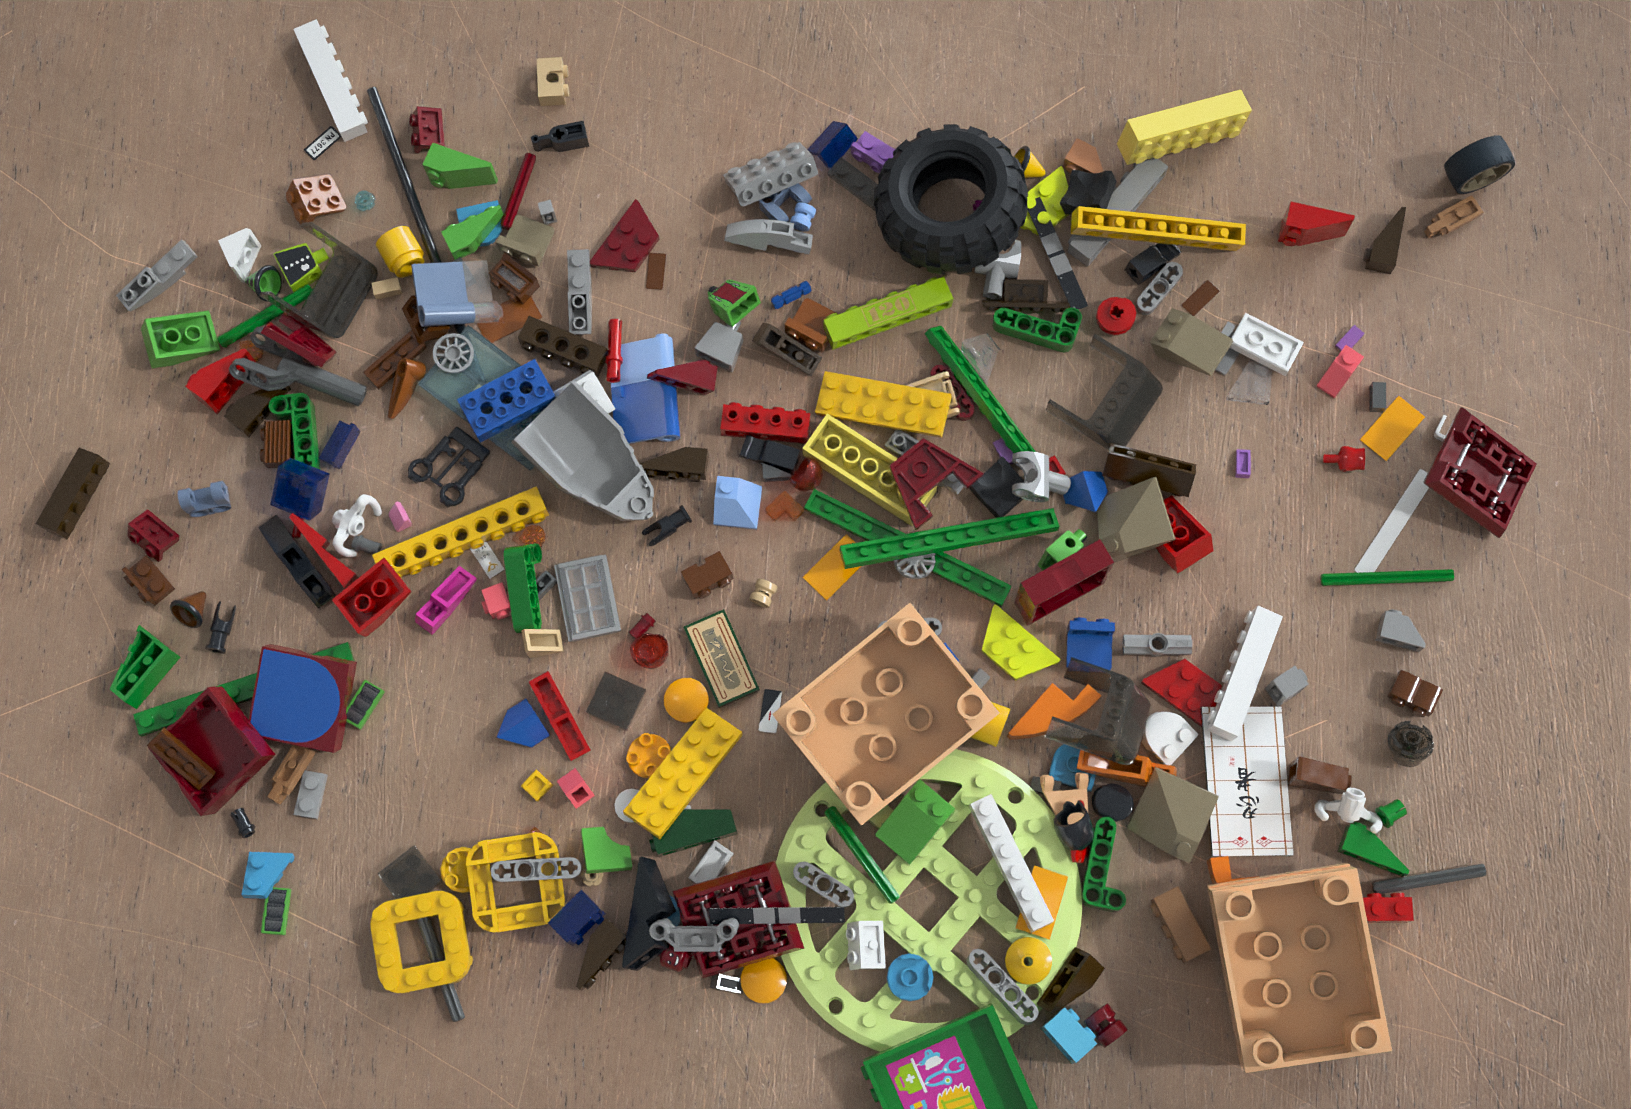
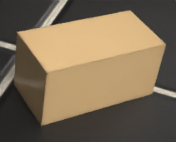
(387, 288)

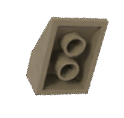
(1190, 342)

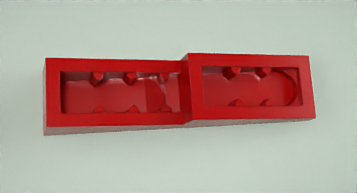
(319, 543)
(559, 715)

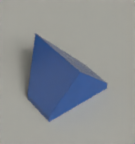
(1086, 490)
(522, 726)

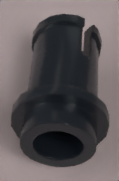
(243, 824)

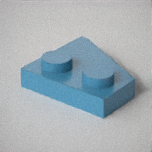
(263, 872)

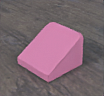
(399, 517)

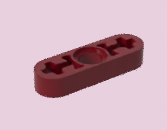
(966, 402)

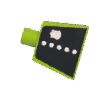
(300, 264)

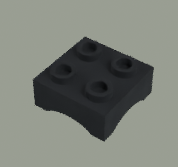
(1088, 190)
(996, 488)

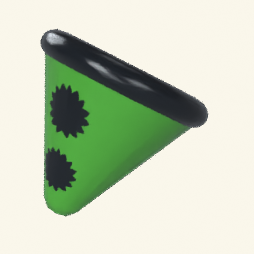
(265, 280)

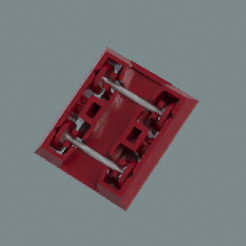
(1473, 476)
(740, 890)

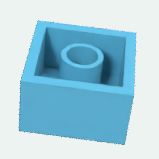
(1069, 1035)

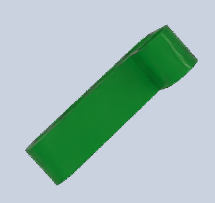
(1036, 325)
(298, 417)
(522, 585)
(1102, 863)

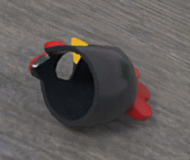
(1075, 836)

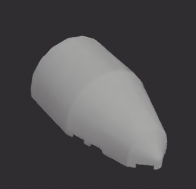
(587, 456)

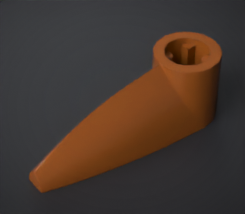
(405, 382)

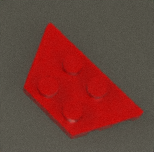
(1184, 688)

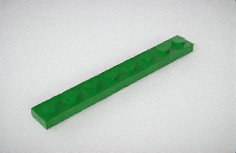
(978, 390)

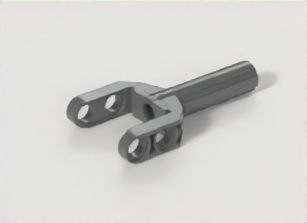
(293, 370)

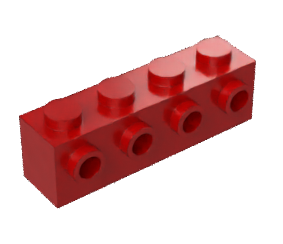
(764, 423)
(1388, 909)

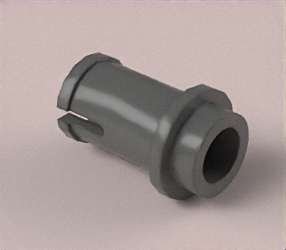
(365, 545)

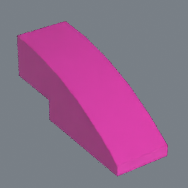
(444, 600)

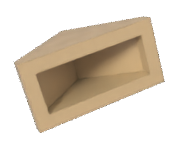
(541, 642)

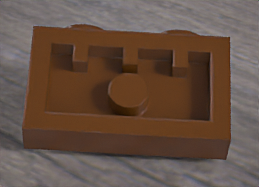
(149, 581)

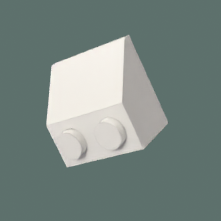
(592, 386)

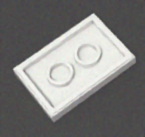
(1265, 344)

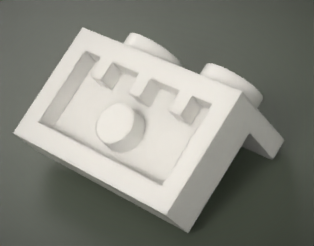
(865, 945)

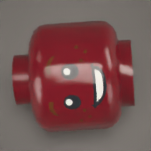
(675, 960)

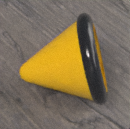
(1029, 163)

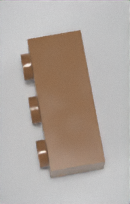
(1179, 925)

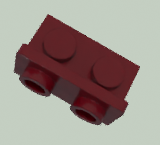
(426, 127)
(151, 535)

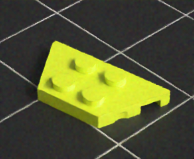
(1051, 192)
(1014, 647)

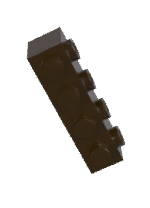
(1137, 466)
(73, 493)

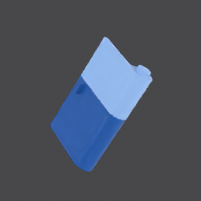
(642, 405)

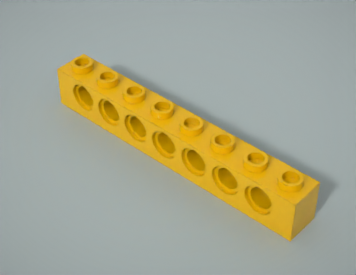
(1158, 228)
(467, 524)

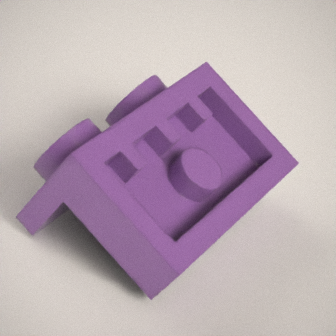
(871, 151)

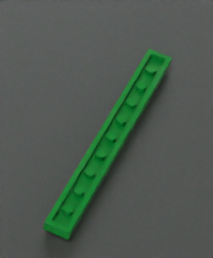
(871, 529)
(949, 538)
(239, 690)

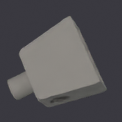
(721, 345)

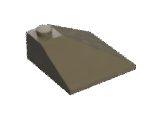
(1134, 520)
(1173, 814)

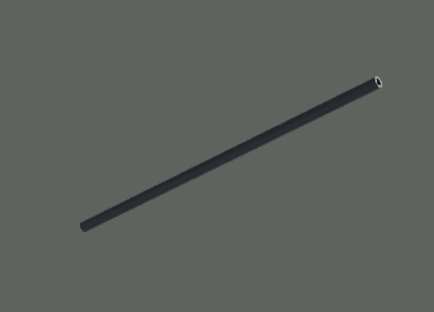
(406, 181)

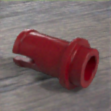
(642, 626)

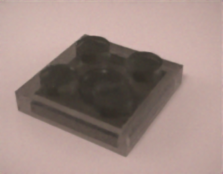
(616, 701)
(409, 875)

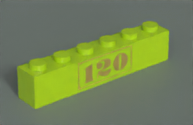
(887, 312)

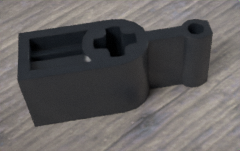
(572, 137)
(1151, 261)
(771, 453)

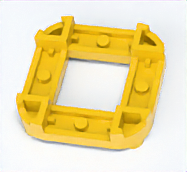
(482, 888)
(454, 940)

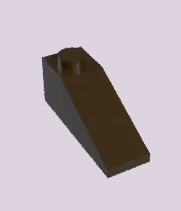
(1384, 249)
(786, 348)
(252, 410)
(1072, 980)

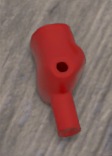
(1348, 458)

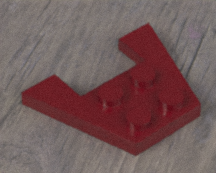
(301, 341)
(922, 470)

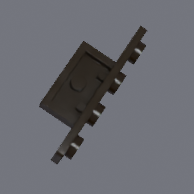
(1026, 293)

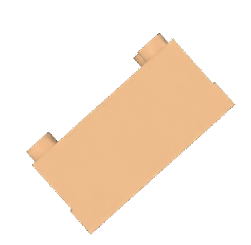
(885, 713)
(1299, 967)

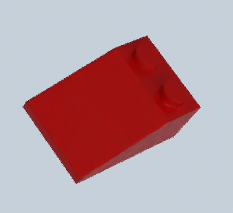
(1311, 224)
(215, 384)
(1191, 538)
(372, 597)

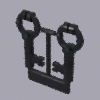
(443, 446)

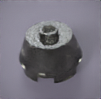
(1410, 744)

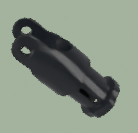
(668, 525)
(220, 631)

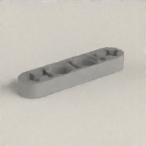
(536, 873)
(1005, 984)

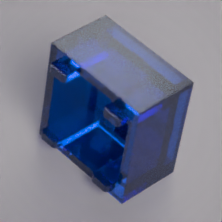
(299, 489)
(577, 918)

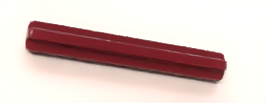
(518, 190)

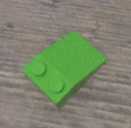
(457, 170)
(179, 338)
(915, 821)

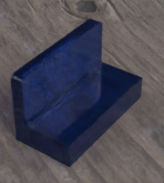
(833, 143)
(339, 444)

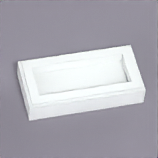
(711, 863)

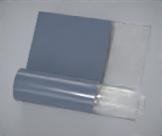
(454, 293)

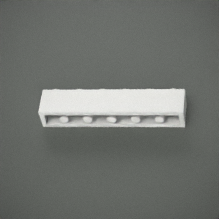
(330, 80)
(1244, 673)
(1011, 863)

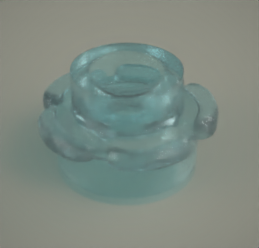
(364, 195)

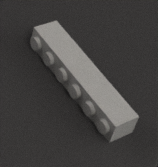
(1128, 196)

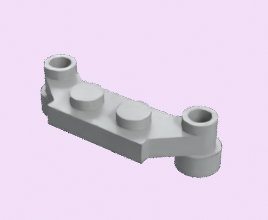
(694, 937)

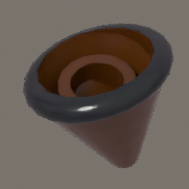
(189, 609)

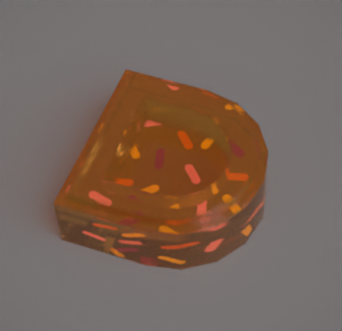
(255, 352)
(532, 535)

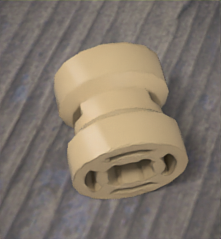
(763, 593)

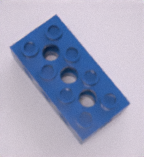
(505, 387)

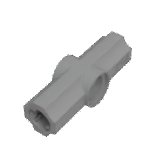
(1143, 645)

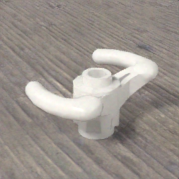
(352, 523)
(1349, 808)

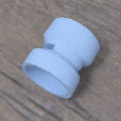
(803, 216)

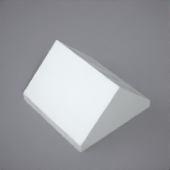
(241, 252)

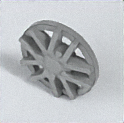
(453, 353)
(916, 563)

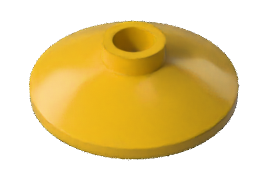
(1031, 948)

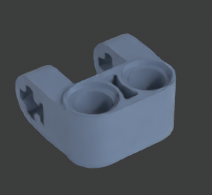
(772, 209)
(205, 500)

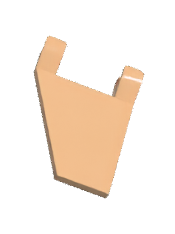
(1057, 798)

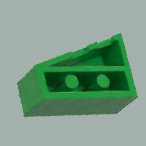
(143, 668)

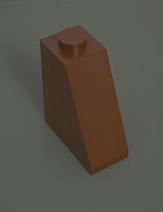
(1318, 776)

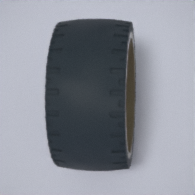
(1479, 164)

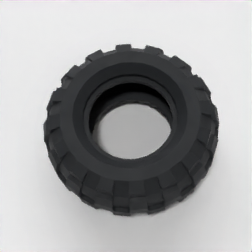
(940, 157)

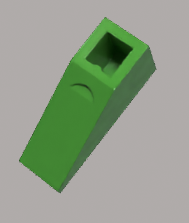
(468, 235)

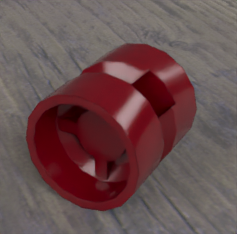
(1111, 1031)

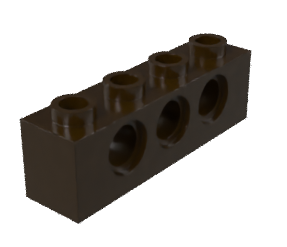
(536, 329)

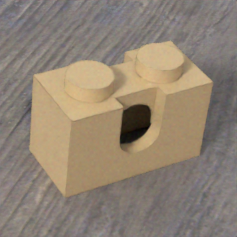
(551, 70)

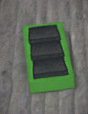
(363, 704)
(276, 912)

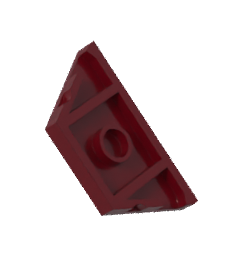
(628, 242)

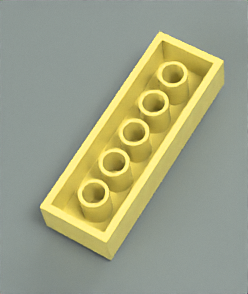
(1183, 127)
(859, 465)

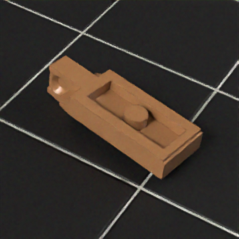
(1454, 217)
(290, 772)

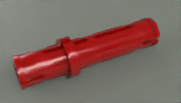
(613, 356)

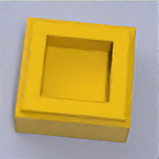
(536, 785)

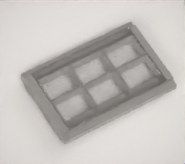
(587, 598)

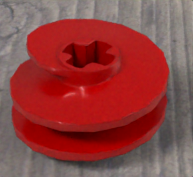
(1122, 308)

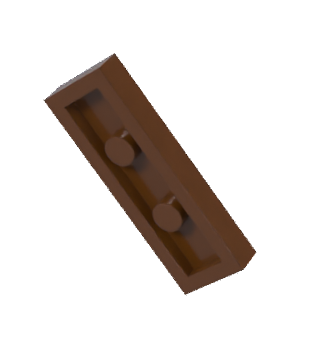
(385, 367)
(181, 758)

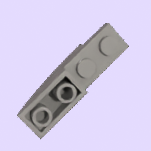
(764, 232)
(160, 277)
(579, 292)
(902, 442)

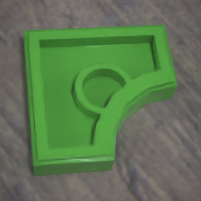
(602, 853)

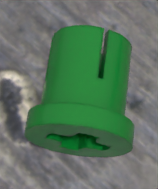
(1391, 812)

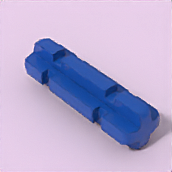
(791, 295)

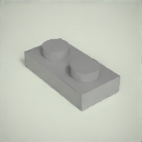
(310, 794)

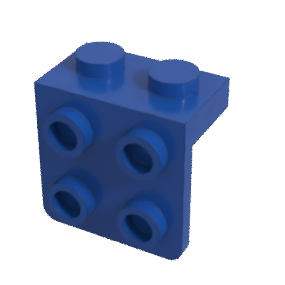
(1090, 641)

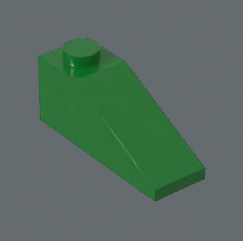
(1368, 848)

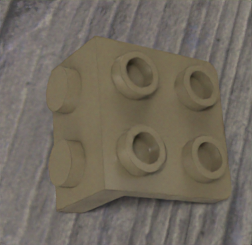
(526, 240)

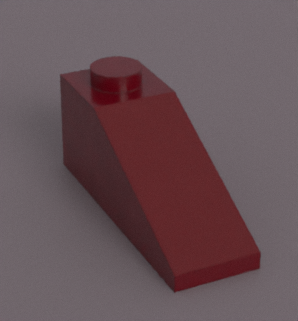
(692, 376)

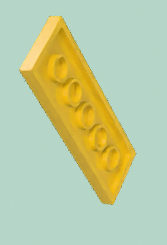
(883, 404)
(682, 773)

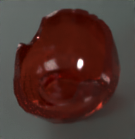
(807, 475)
(649, 650)

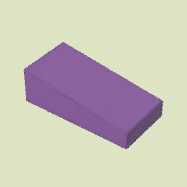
(1350, 338)
(1003, 450)
(1243, 464)

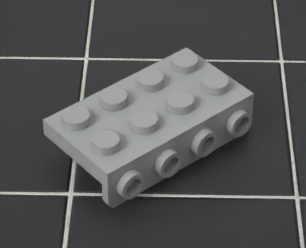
(771, 173)

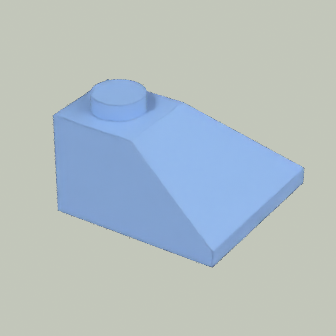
(736, 503)

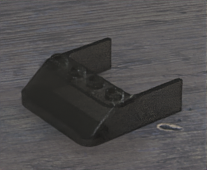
(336, 293)
(1124, 404)
(1121, 719)

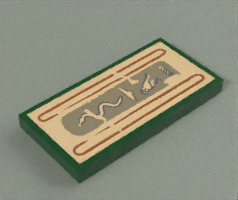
(721, 658)

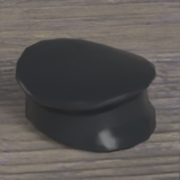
(1112, 801)

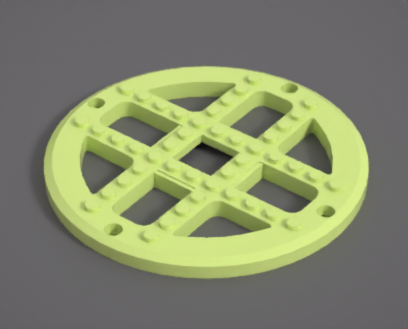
(815, 972)

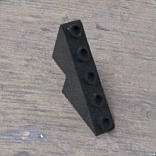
(296, 561)
(649, 904)

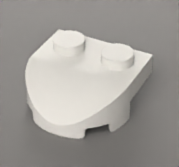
(1167, 736)

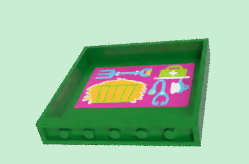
(951, 1068)

